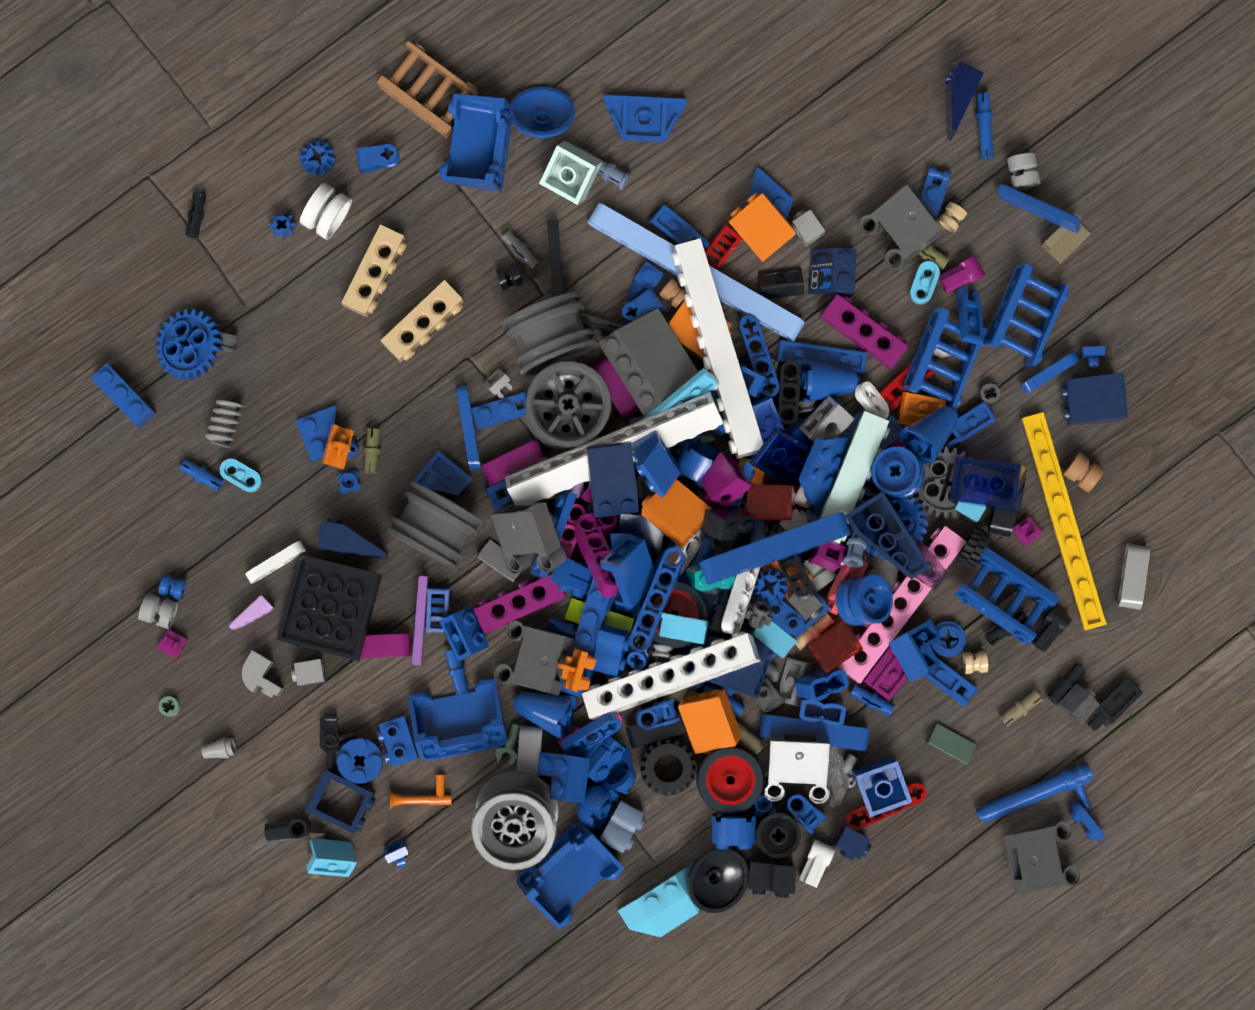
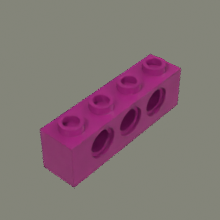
(833, 317)
(485, 608)

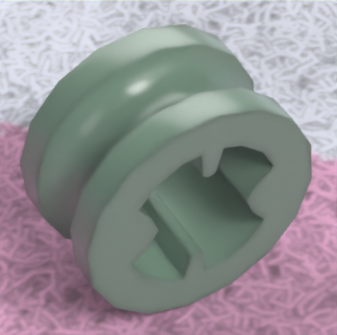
(171, 712)

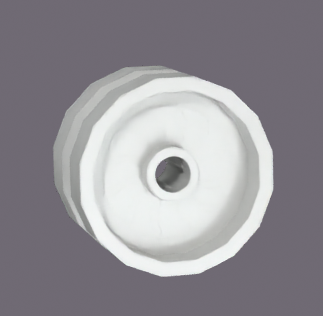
(325, 211)

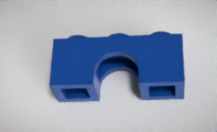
(123, 395)

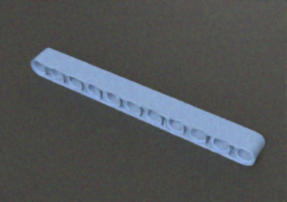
(728, 290)

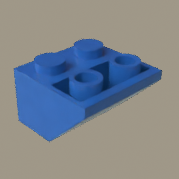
(655, 463)

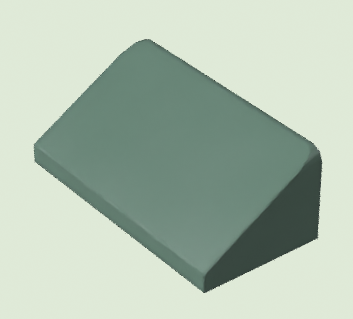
(951, 743)

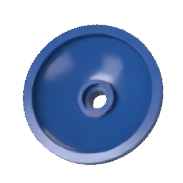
(542, 112)

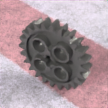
(930, 478)

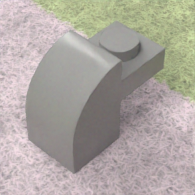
(254, 675)

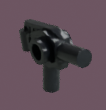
(331, 739)

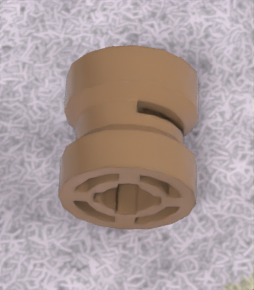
(673, 293)

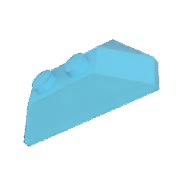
(661, 907)

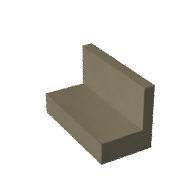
(1064, 242)

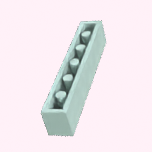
(856, 466)

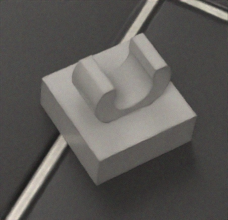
(497, 382)

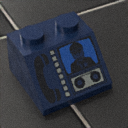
(832, 272)

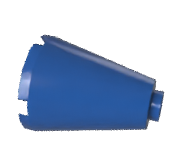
(823, 380)
(929, 433)
(547, 710)

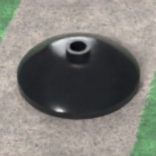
(726, 884)

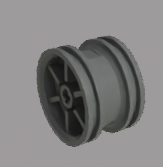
(549, 333)
(584, 381)
(434, 526)

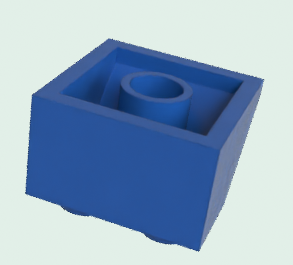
(882, 786)

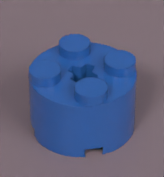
(695, 460)
(373, 763)
(733, 830)

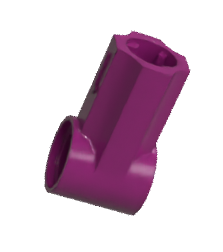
(966, 272)

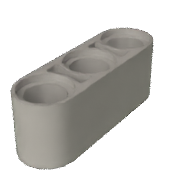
(1133, 576)
(529, 749)

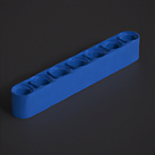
(774, 548)

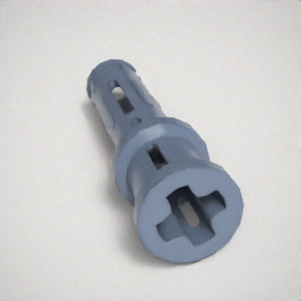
(611, 173)
(855, 549)

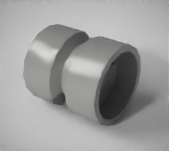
(1023, 171)
(820, 575)
(157, 610)

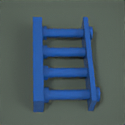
(1005, 314)
(923, 361)
(1019, 580)

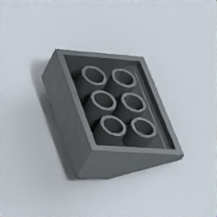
(649, 359)

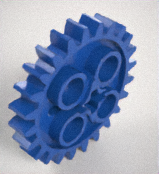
(173, 337)
(910, 514)

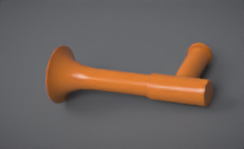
(438, 799)

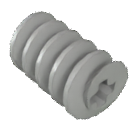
(223, 423)

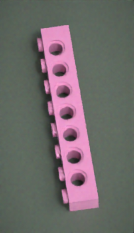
(857, 671)

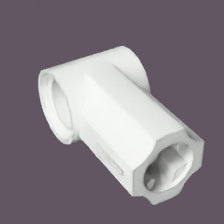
(818, 858)

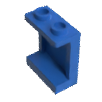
(631, 570)

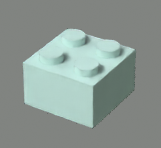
(571, 172)

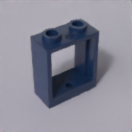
(320, 791)

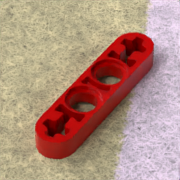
(862, 823)

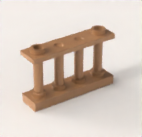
(407, 98)

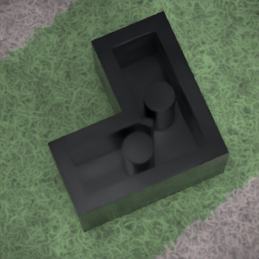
(729, 527)
(773, 878)

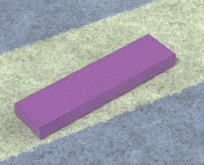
(420, 621)

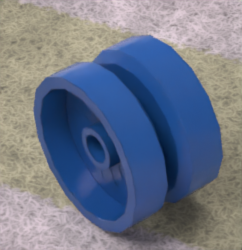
(885, 469)
(864, 600)

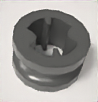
(986, 387)
(807, 406)

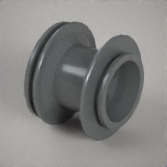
(508, 844)

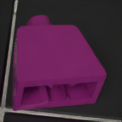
(724, 482)

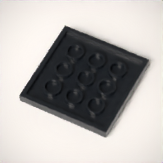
(329, 607)

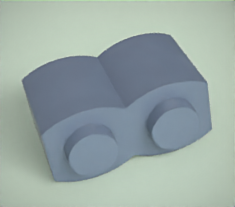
(622, 827)

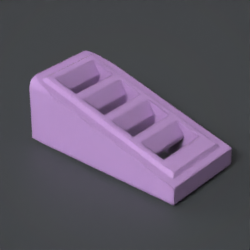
(255, 610)

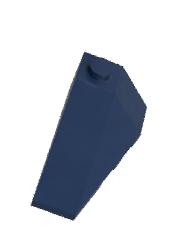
(884, 531)

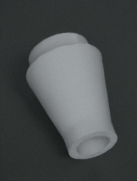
(221, 748)

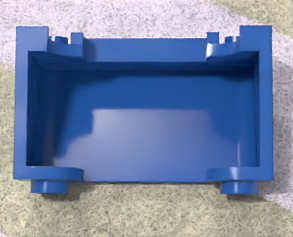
(478, 142)
(458, 722)
(568, 873)

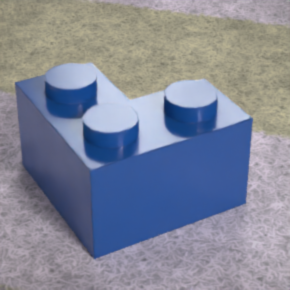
(915, 652)
(568, 776)

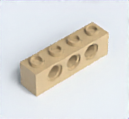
(383, 239)
(442, 294)

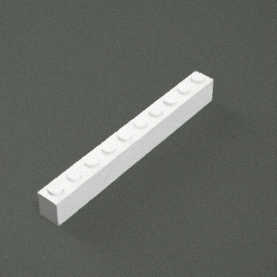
(718, 348)
(571, 467)

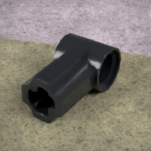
(1053, 625)
(285, 830)

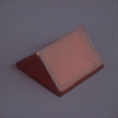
(771, 500)
(834, 646)

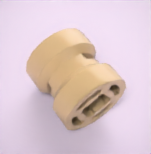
(952, 217)
(975, 662)

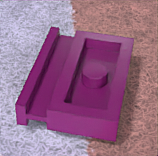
(886, 675)

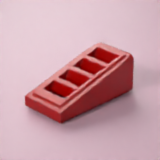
(726, 229)

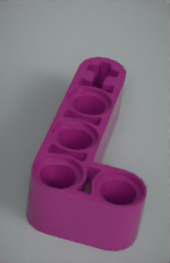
(595, 536)

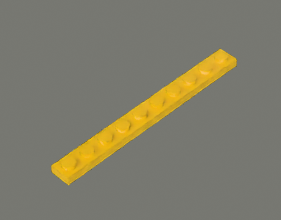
(1063, 521)

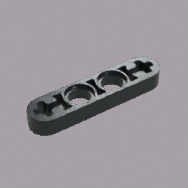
(555, 258)
(791, 560)

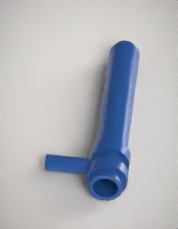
(1067, 779)

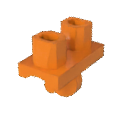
(337, 447)
(574, 668)

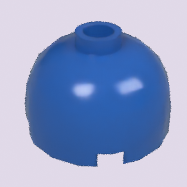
(596, 807)

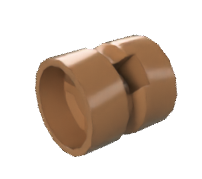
(1081, 470)

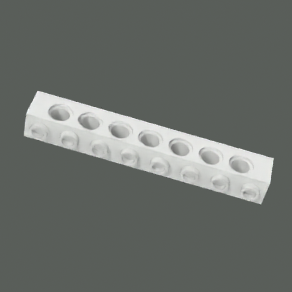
(746, 655)

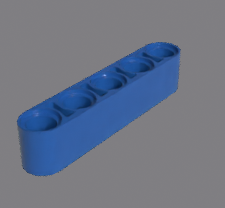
(657, 588)
(839, 736)

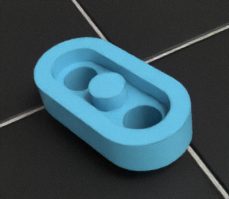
(924, 283)
(241, 475)

